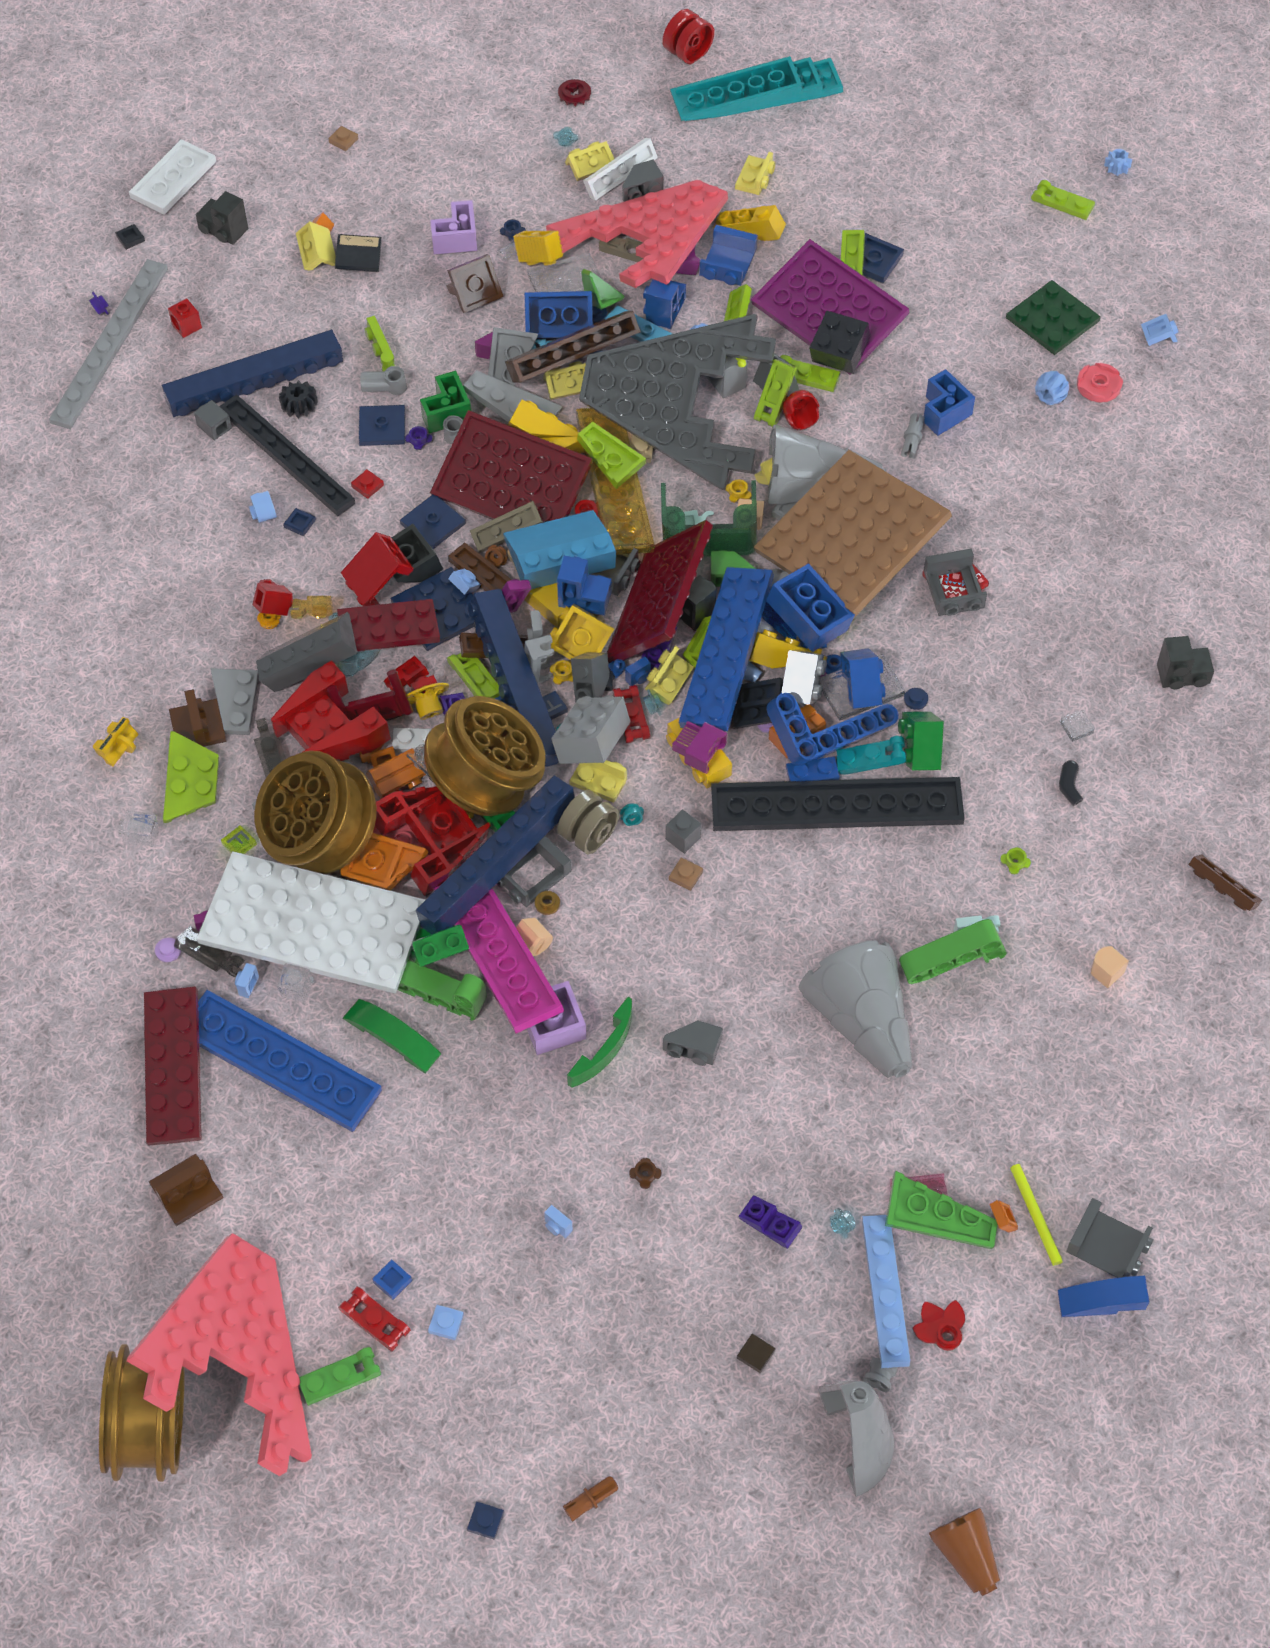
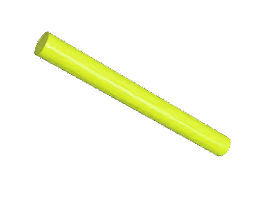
(1036, 1215)

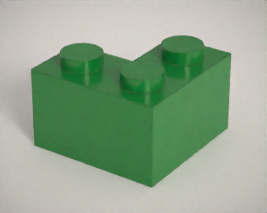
(448, 401)
(923, 739)

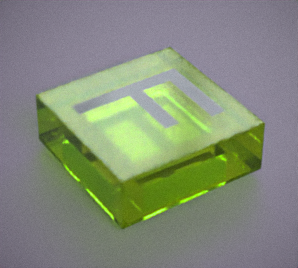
(239, 841)

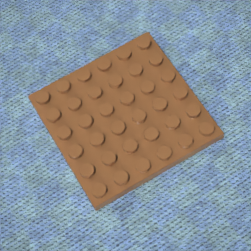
(854, 529)

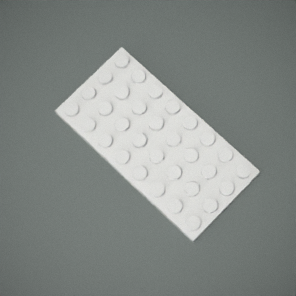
(312, 922)

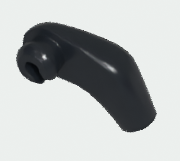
(1067, 782)

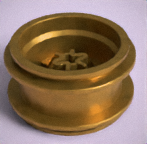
(484, 756)
(320, 831)
(132, 1429)

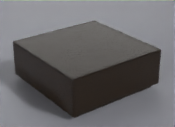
(756, 1353)

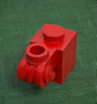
(272, 598)

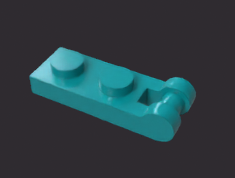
(871, 756)

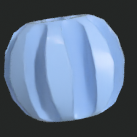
(1052, 387)

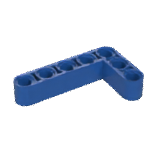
(831, 736)

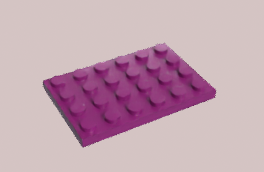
(819, 283)

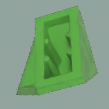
(602, 293)

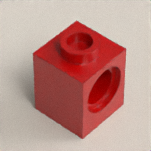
(185, 318)

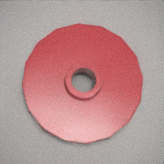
(1101, 373)

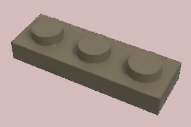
(492, 531)

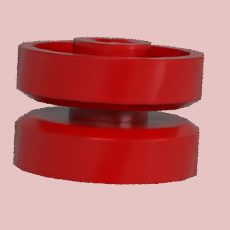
(688, 36)

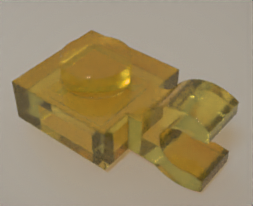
(314, 605)

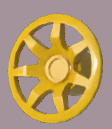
(428, 703)

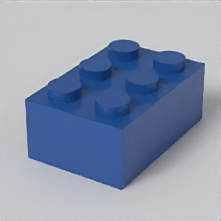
(557, 313)
(810, 607)

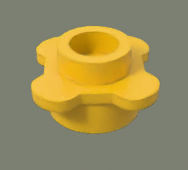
(738, 485)
(561, 666)

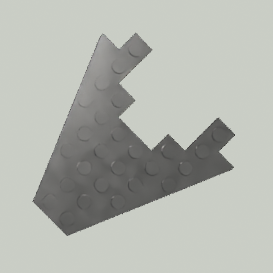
(655, 386)

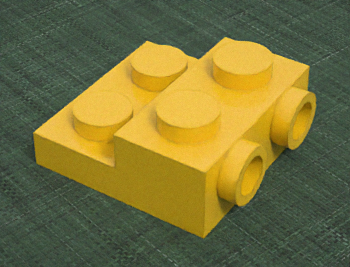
(579, 633)

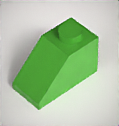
(721, 560)

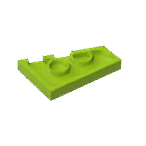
(610, 454)

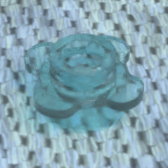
(565, 136)
(652, 703)
(842, 1222)

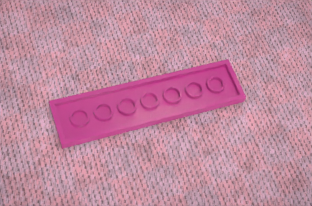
(508, 965)

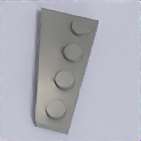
(504, 397)

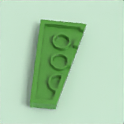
(934, 1214)

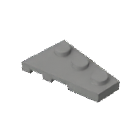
(507, 345)
(235, 698)

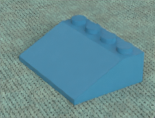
(541, 547)

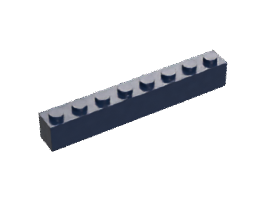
(253, 373)
(511, 665)
(495, 857)

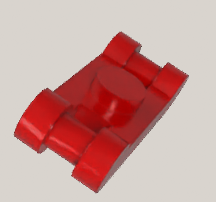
(635, 714)
(374, 1319)

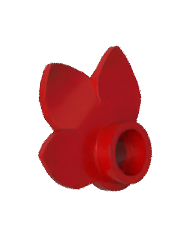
(938, 1322)

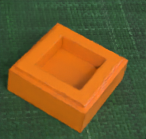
(1004, 1216)

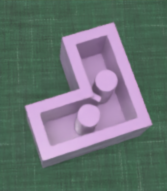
(455, 233)

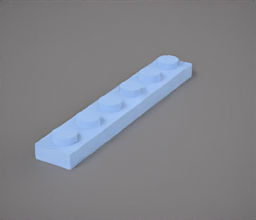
(885, 1292)

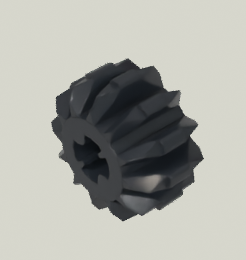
(298, 399)

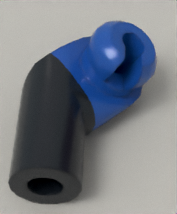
(615, 669)

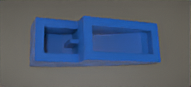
(1104, 1297)

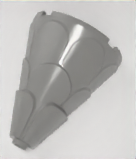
(799, 463)
(864, 1002)
(869, 1428)

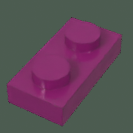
(515, 593)

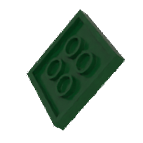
(1053, 317)

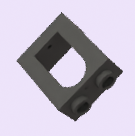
(950, 563)
(553, 856)

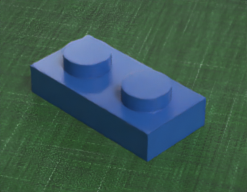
(814, 771)

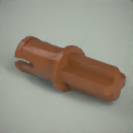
(590, 1498)

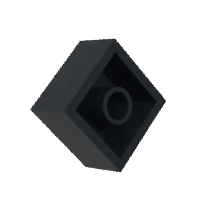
(840, 342)

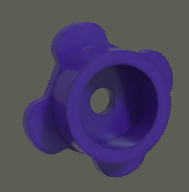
(99, 304)
(416, 432)

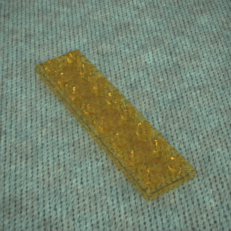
(622, 508)

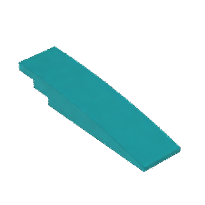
(757, 88)

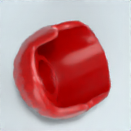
(801, 410)

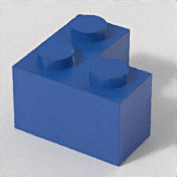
(663, 302)
(948, 402)
(581, 588)
(862, 673)

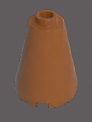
(969, 1550)

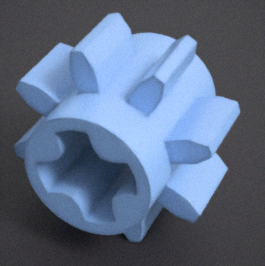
(1118, 162)

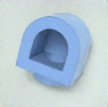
(262, 507)

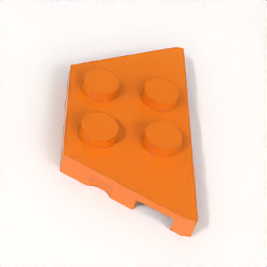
(383, 862)

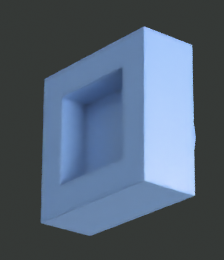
(464, 581)
(246, 980)
(557, 1222)
(445, 1322)

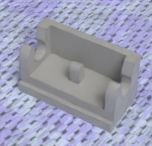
(538, 655)

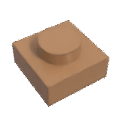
(343, 138)
(685, 874)

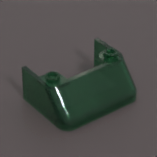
(736, 537)

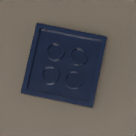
(448, 602)

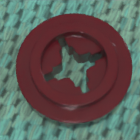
(571, 86)

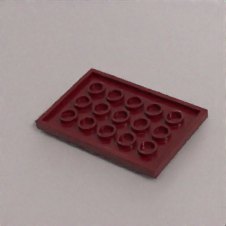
(504, 468)
(659, 593)

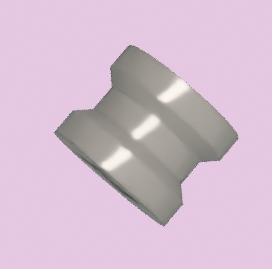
(878, 1376)

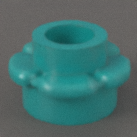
(632, 811)

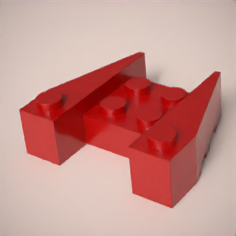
(321, 725)
(438, 826)

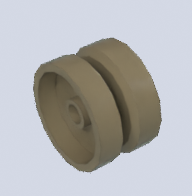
(588, 821)

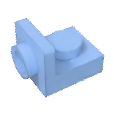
(1159, 329)

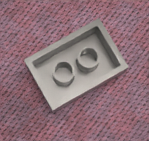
(591, 730)

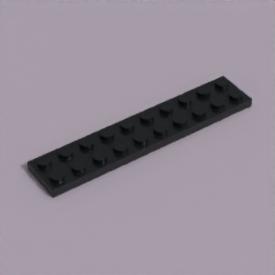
(837, 804)

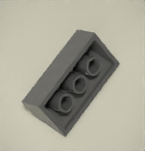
(306, 653)

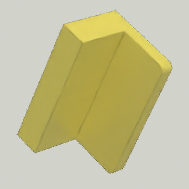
(315, 246)

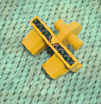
(117, 742)

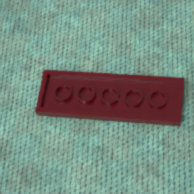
(172, 1066)

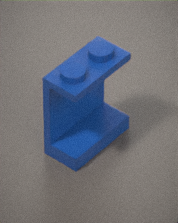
(729, 255)

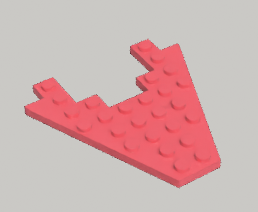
(665, 220)
(239, 1318)

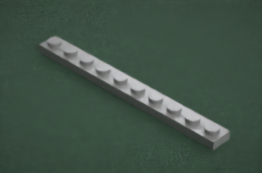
(108, 344)

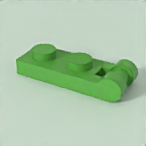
(338, 1376)

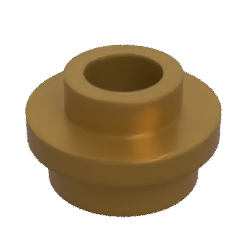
(547, 909)

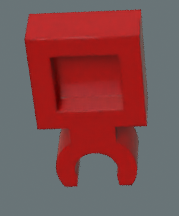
(409, 672)

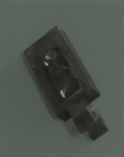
(268, 747)
(209, 956)

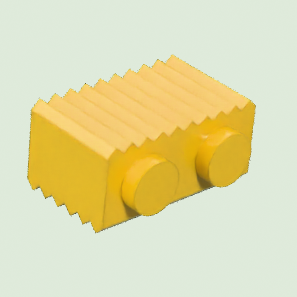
(538, 247)

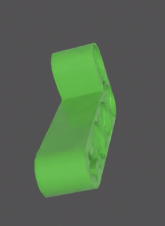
(953, 951)
(457, 996)

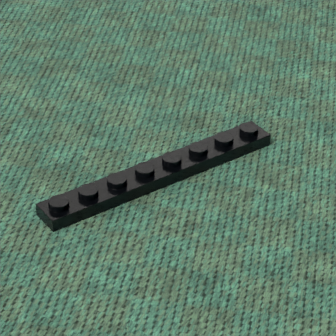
(288, 455)

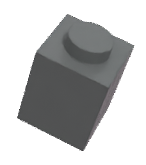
(212, 420)
(683, 831)

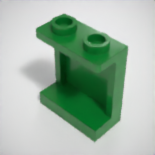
(437, 946)

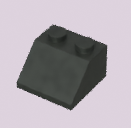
(419, 555)

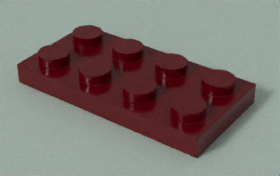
(393, 624)

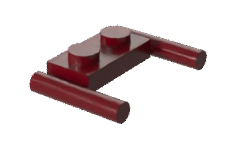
(387, 704)

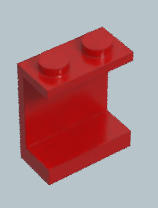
(374, 568)

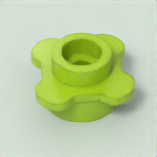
(1018, 854)

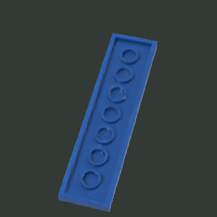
(727, 647)
(284, 1062)

